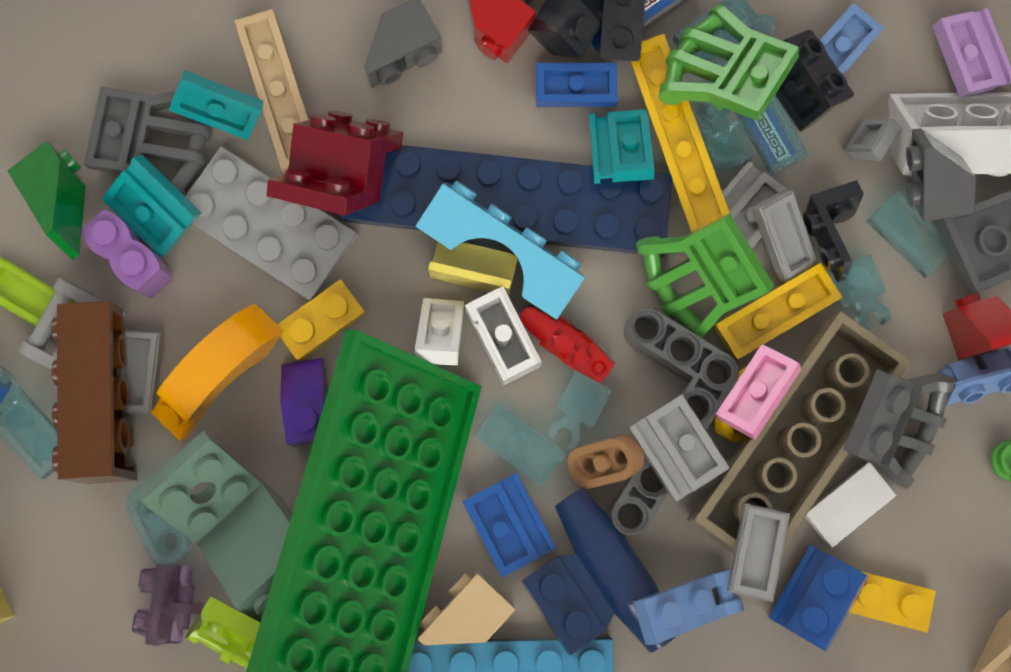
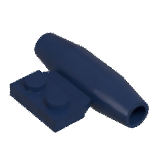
(600, 580)

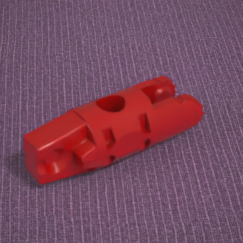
(567, 343)

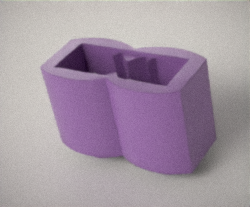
(127, 254)

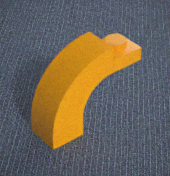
(212, 366)

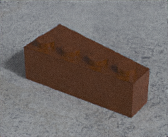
(91, 394)

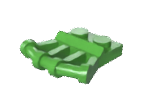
(745, 83)
(722, 261)

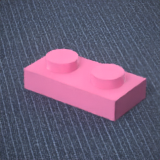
(758, 391)

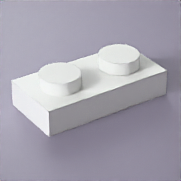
(440, 331)

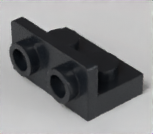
(813, 83)

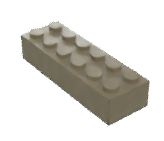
(803, 436)

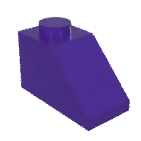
(302, 399)

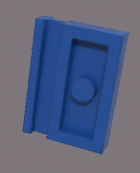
(509, 525)
(818, 597)

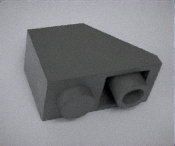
(401, 42)
(940, 179)

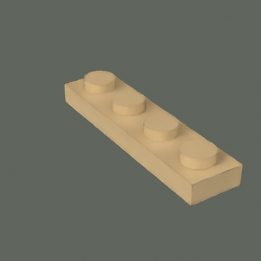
(272, 79)

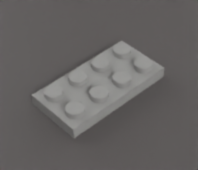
(279, 237)

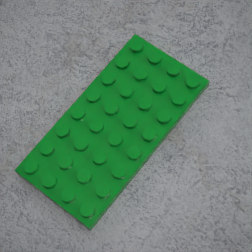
(367, 515)

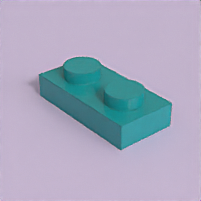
(216, 105)

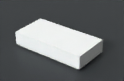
(849, 504)

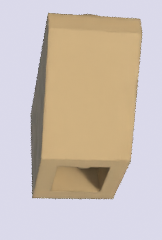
(470, 616)

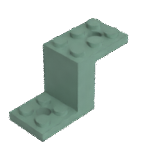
(232, 521)

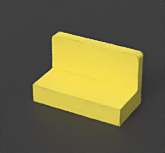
(473, 267)

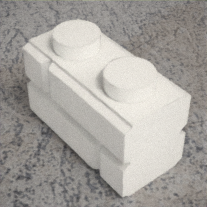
(503, 335)

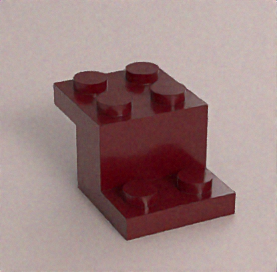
(336, 163)

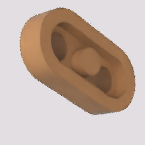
(608, 462)

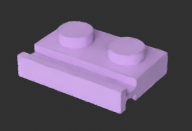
(973, 52)

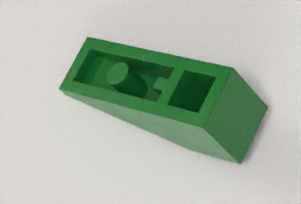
(53, 194)

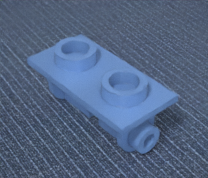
(974, 384)

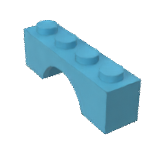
(548, 277)

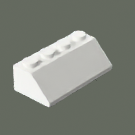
(970, 126)

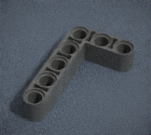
(697, 387)

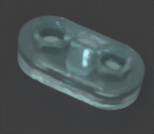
(153, 531)

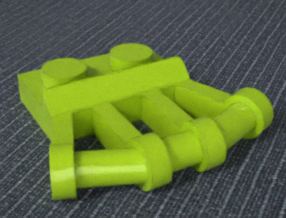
(225, 632)

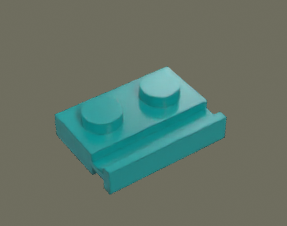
(621, 146)
(151, 205)

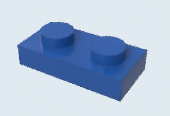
(576, 85)

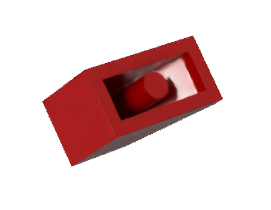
(500, 26)
(978, 325)

